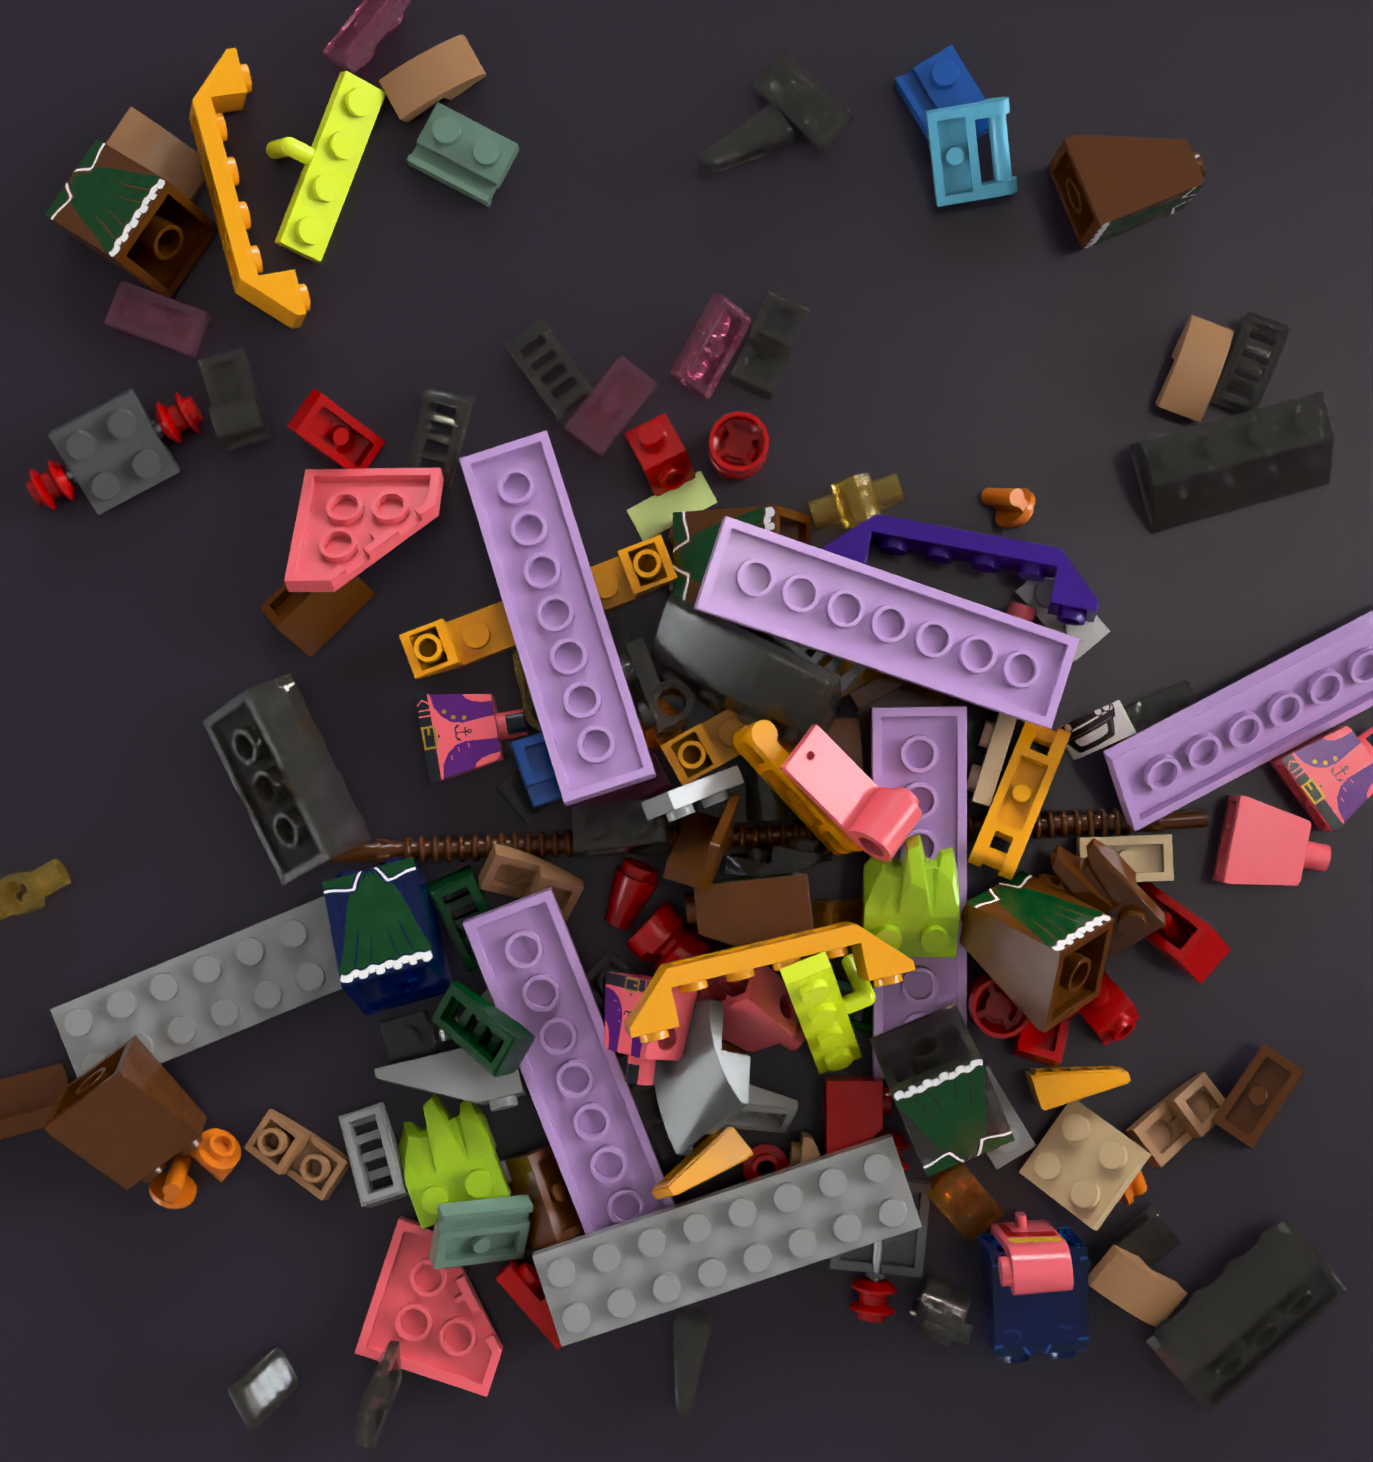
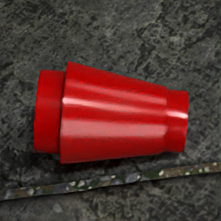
(629, 892)

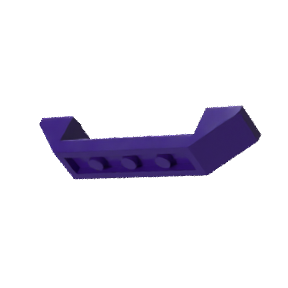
(1070, 596)

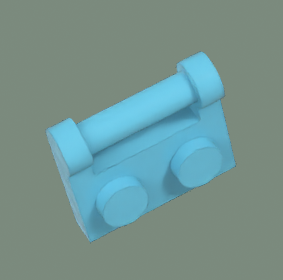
(956, 152)

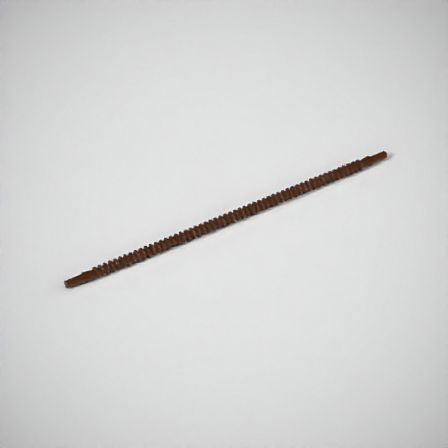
(743, 836)

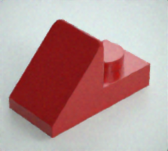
(335, 432)
(523, 1285)

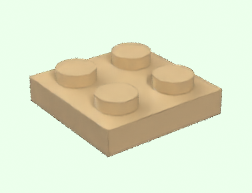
(1084, 1164)

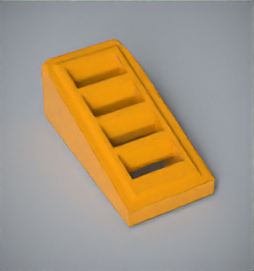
(1067, 1084)
(710, 1158)

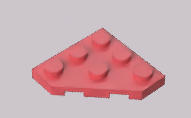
(354, 520)
(431, 1314)

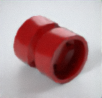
(738, 446)
(665, 938)
(992, 1009)

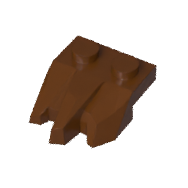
(1109, 886)

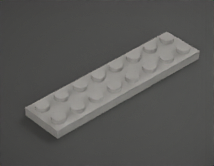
(207, 990)
(726, 1239)

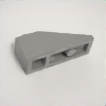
(458, 1077)

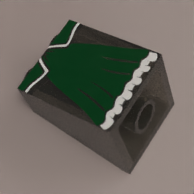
(941, 1089)

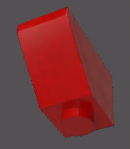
(1185, 938)
(853, 1110)

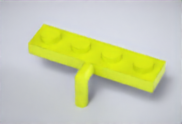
(327, 165)
(824, 1011)

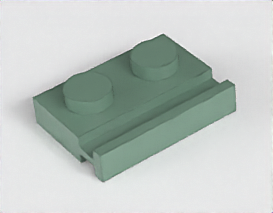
(463, 154)
(480, 1231)

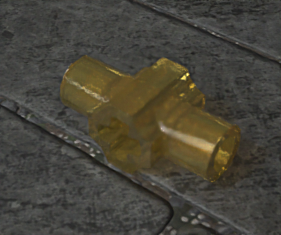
(856, 500)
(39, 885)

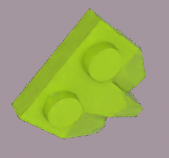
(913, 901)
(450, 1159)

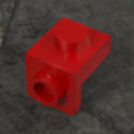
(660, 454)
(1111, 1013)
(1041, 1046)

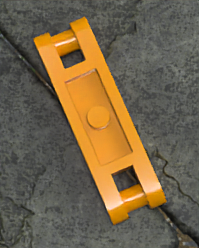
(763, 752)
(1019, 798)

